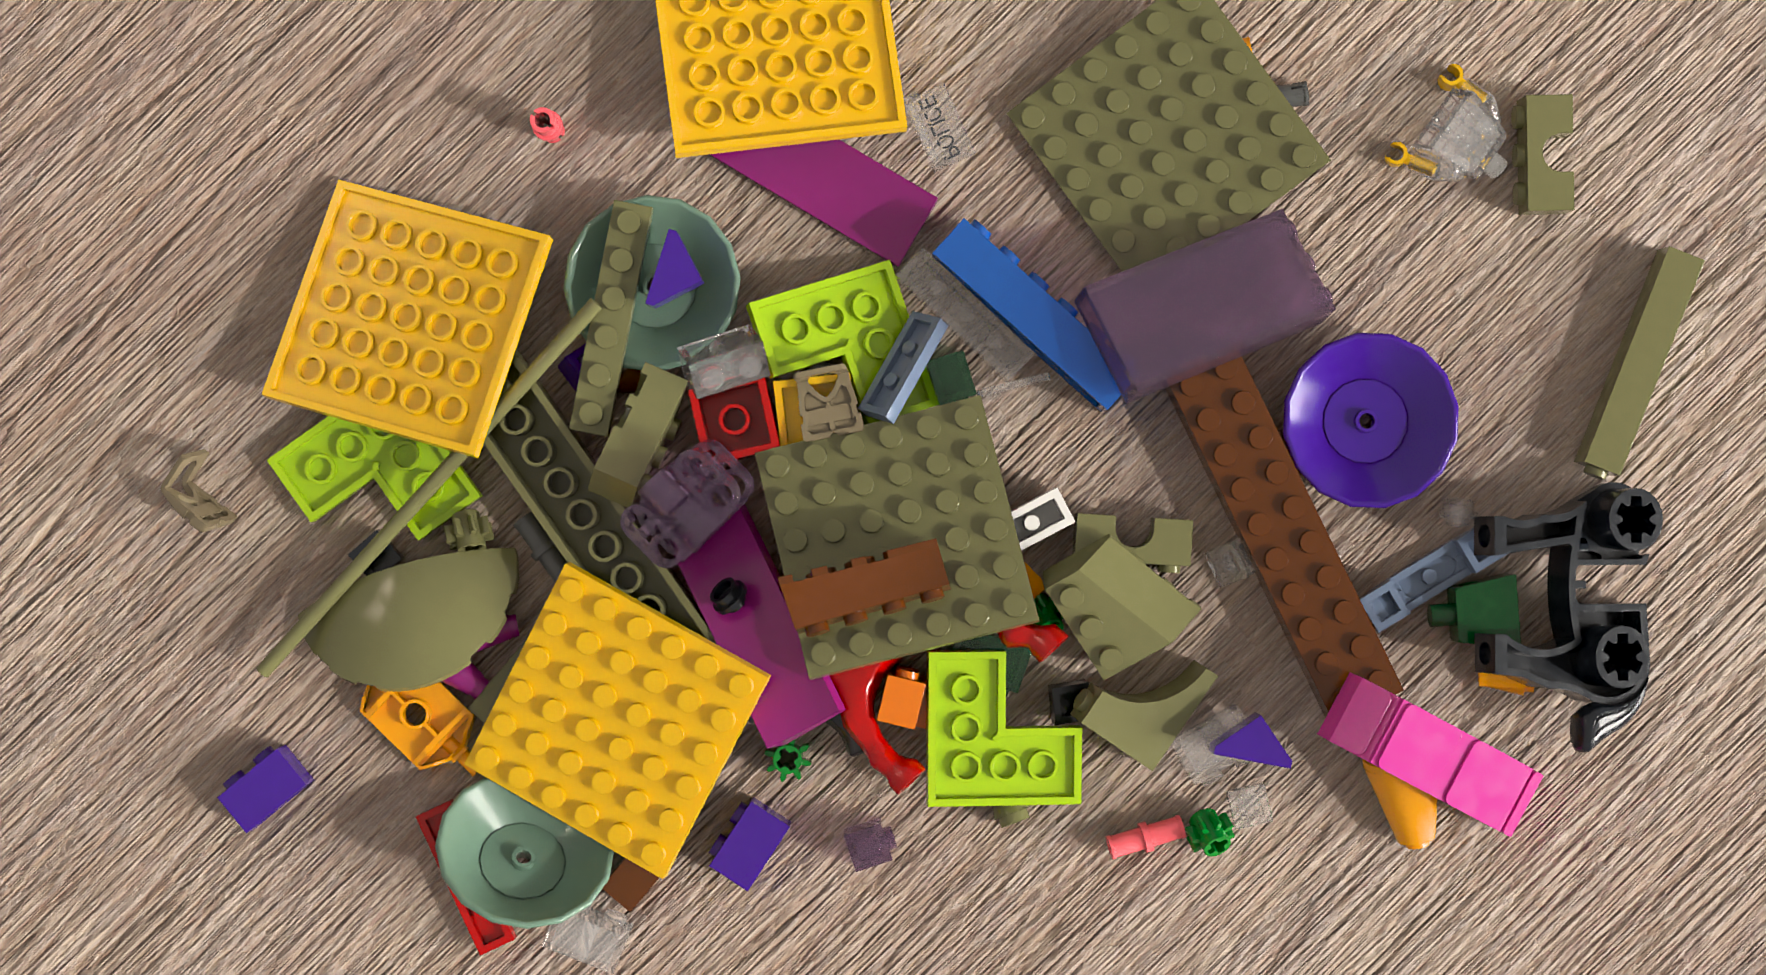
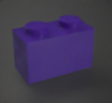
(265, 788)
(749, 843)

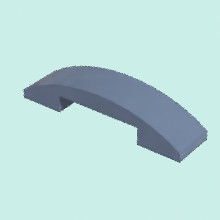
(1423, 580)

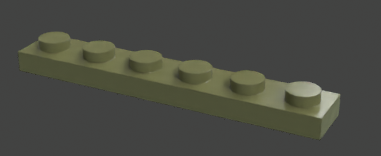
(611, 326)

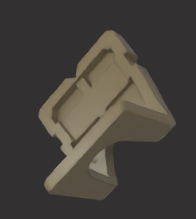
(831, 413)
(197, 505)

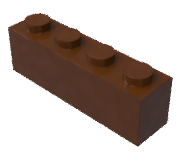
(865, 587)

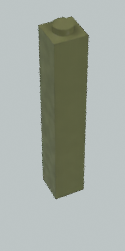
(1638, 362)

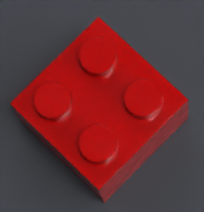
(738, 419)

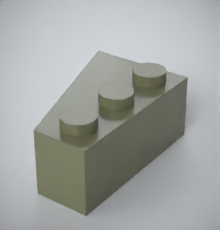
(639, 436)

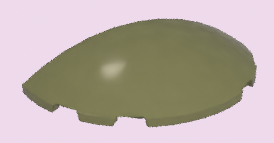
(417, 619)

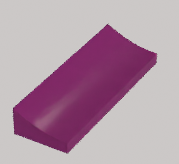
(841, 191)
(760, 631)

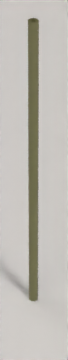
(424, 493)

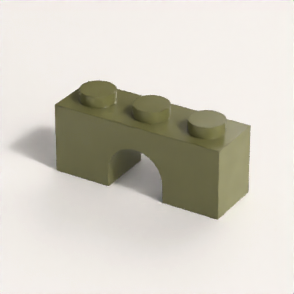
(1539, 187)
(1166, 545)

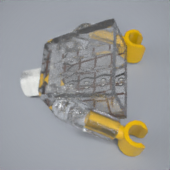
(1459, 137)

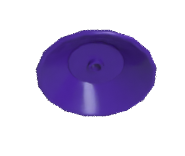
(1409, 411)

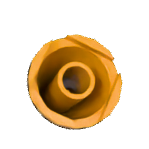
(1407, 808)

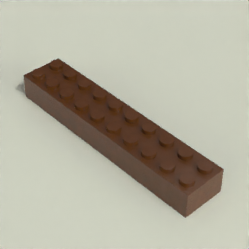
(1280, 531)

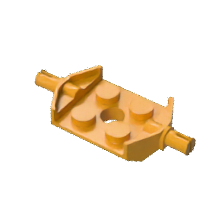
(436, 740)

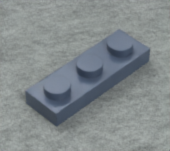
(903, 367)

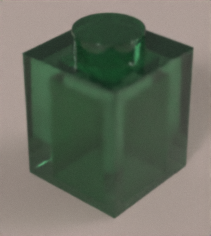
(951, 378)

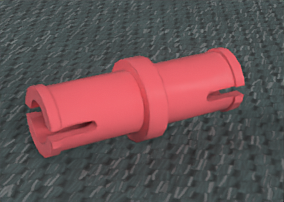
(547, 116)
(1145, 837)

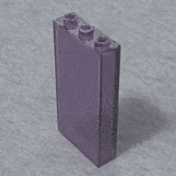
(1204, 305)

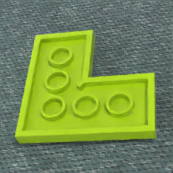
(841, 317)
(343, 457)
(974, 753)

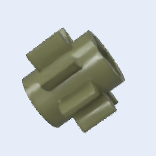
(468, 531)

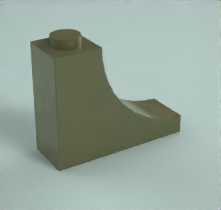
(1146, 721)

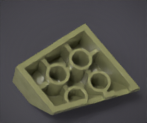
(1116, 604)

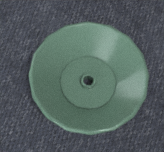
(684, 320)
(480, 849)

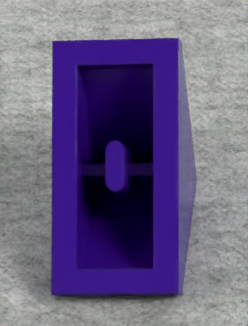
(674, 272)
(1252, 742)

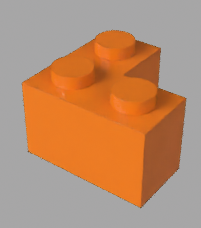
(903, 698)

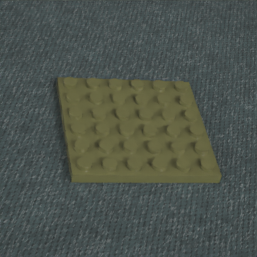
(1168, 132)
(893, 489)

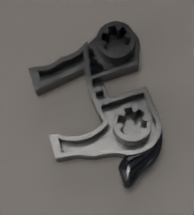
(1596, 648)

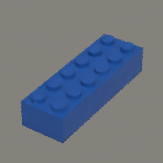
(1028, 310)

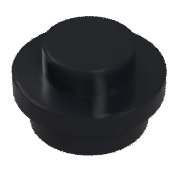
(728, 596)

